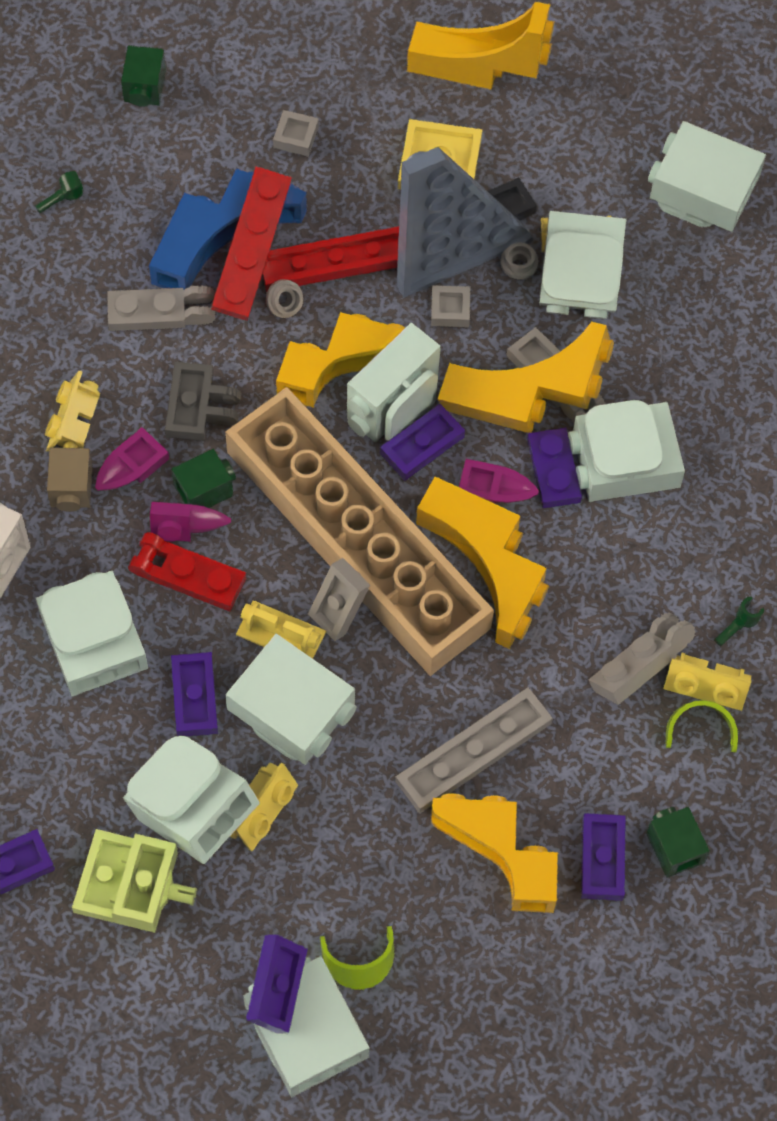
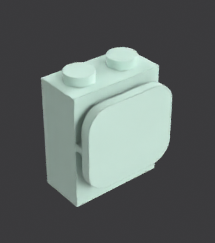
(705, 177)
(582, 264)
(394, 386)
(626, 450)
(92, 632)
(291, 700)
(190, 797)
(321, 1034)

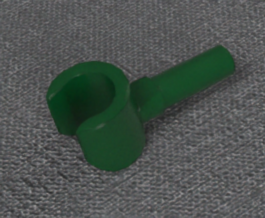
(71, 190)
(742, 619)

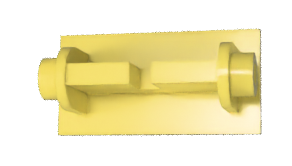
(75, 401)
(263, 622)
(723, 685)
(274, 790)

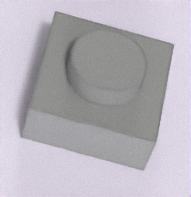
(295, 133)
(450, 306)

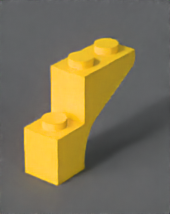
(351, 348)
(491, 831)

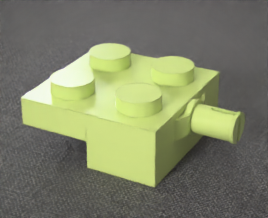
(129, 880)

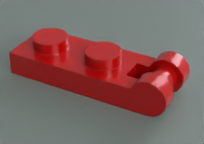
(188, 572)

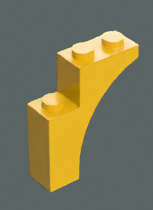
(483, 53)
(516, 395)
(489, 540)

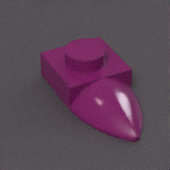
(131, 461)
(496, 482)
(179, 521)

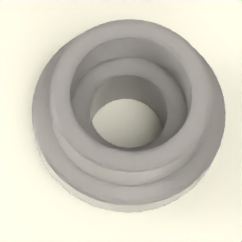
(522, 252)
(294, 298)

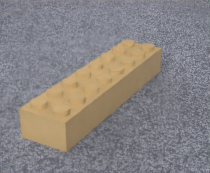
(352, 518)

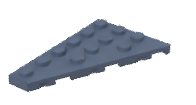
(447, 222)

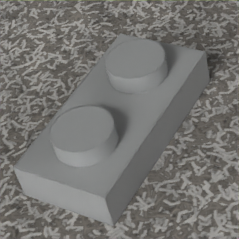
(339, 599)

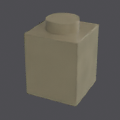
(69, 478)

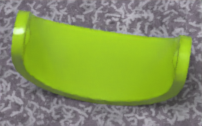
(720, 709)
(360, 975)

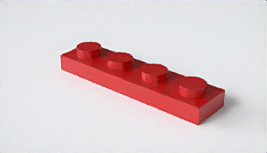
(251, 243)
(333, 258)

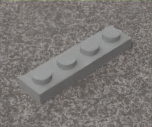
(474, 749)

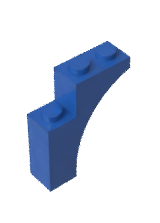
(204, 227)

